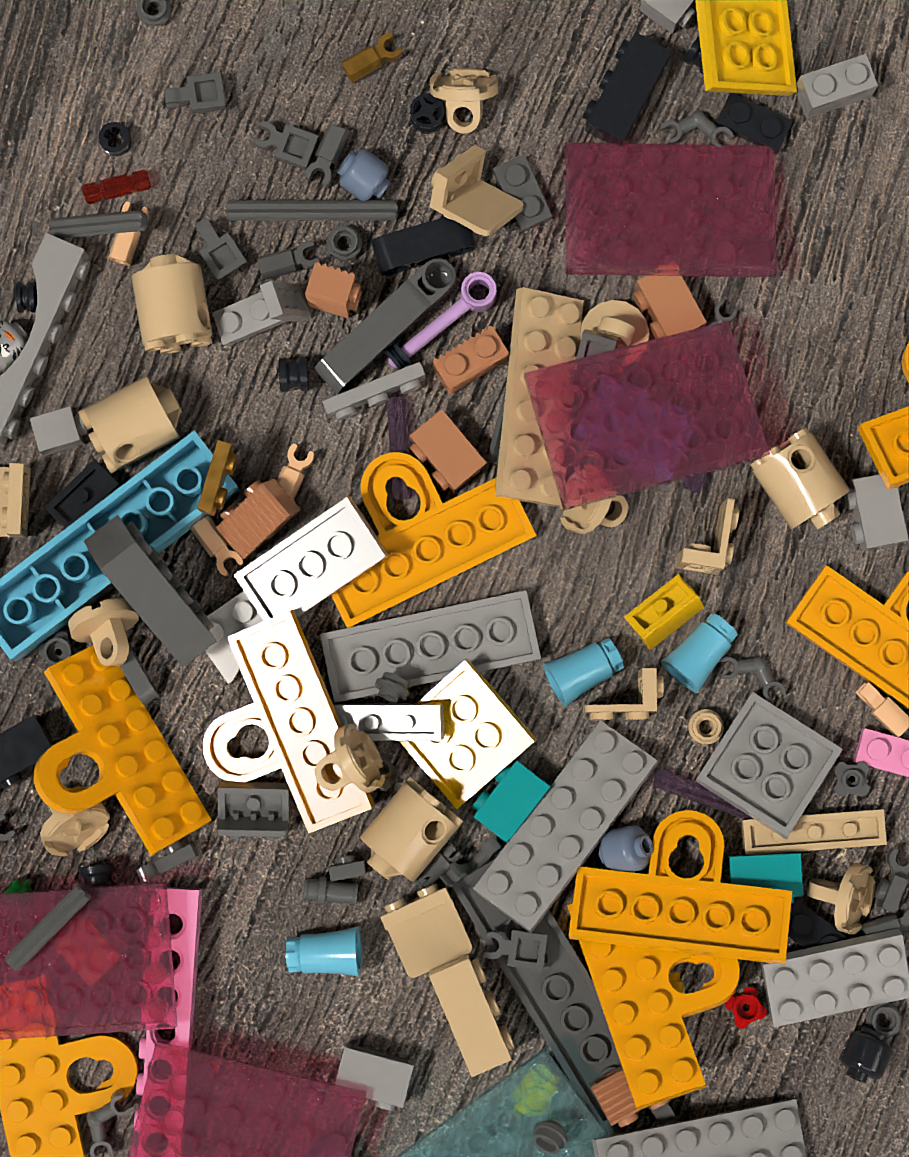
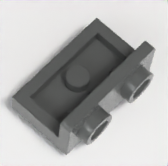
(253, 810)

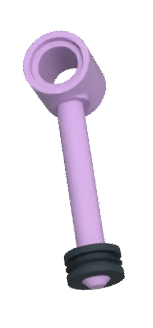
(400, 356)

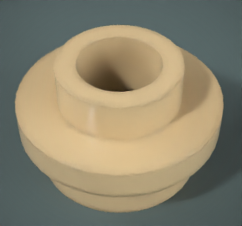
(716, 722)

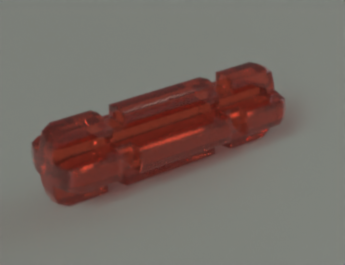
(116, 186)

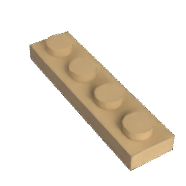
(817, 833)

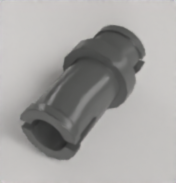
(439, 865)
(330, 891)

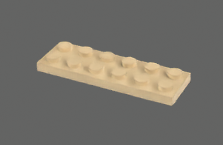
(542, 336)

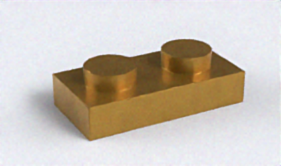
(213, 493)

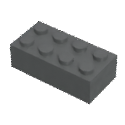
(151, 589)

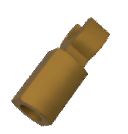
(370, 59)

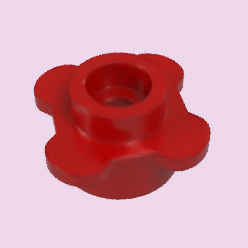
(755, 1010)

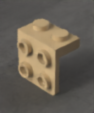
(467, 199)
(649, 689)
(426, 930)

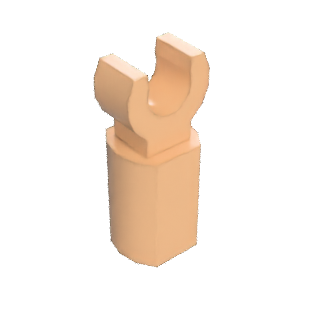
(125, 243)
(291, 476)
(214, 543)
(884, 709)

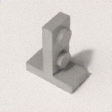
(269, 308)

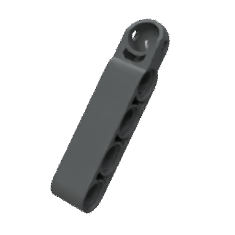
(386, 325)

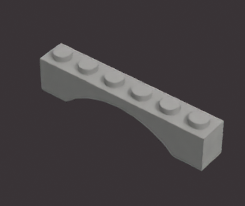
(57, 272)

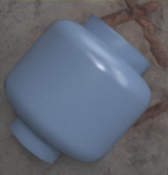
(363, 175)
(626, 849)

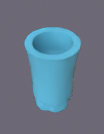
(700, 652)
(582, 670)
(326, 952)

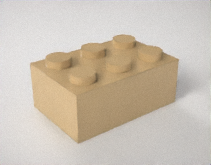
(472, 1014)

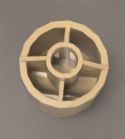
(171, 304)
(132, 422)
(801, 480)
(409, 832)

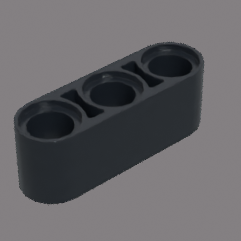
(420, 244)

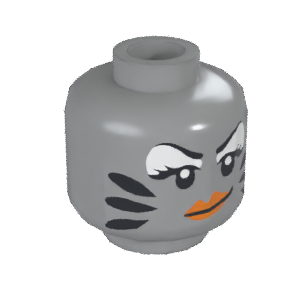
(11, 343)

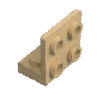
(14, 500)
(699, 556)

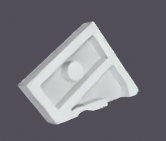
(227, 620)

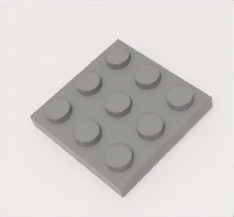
(769, 765)

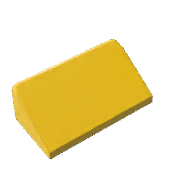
(664, 611)

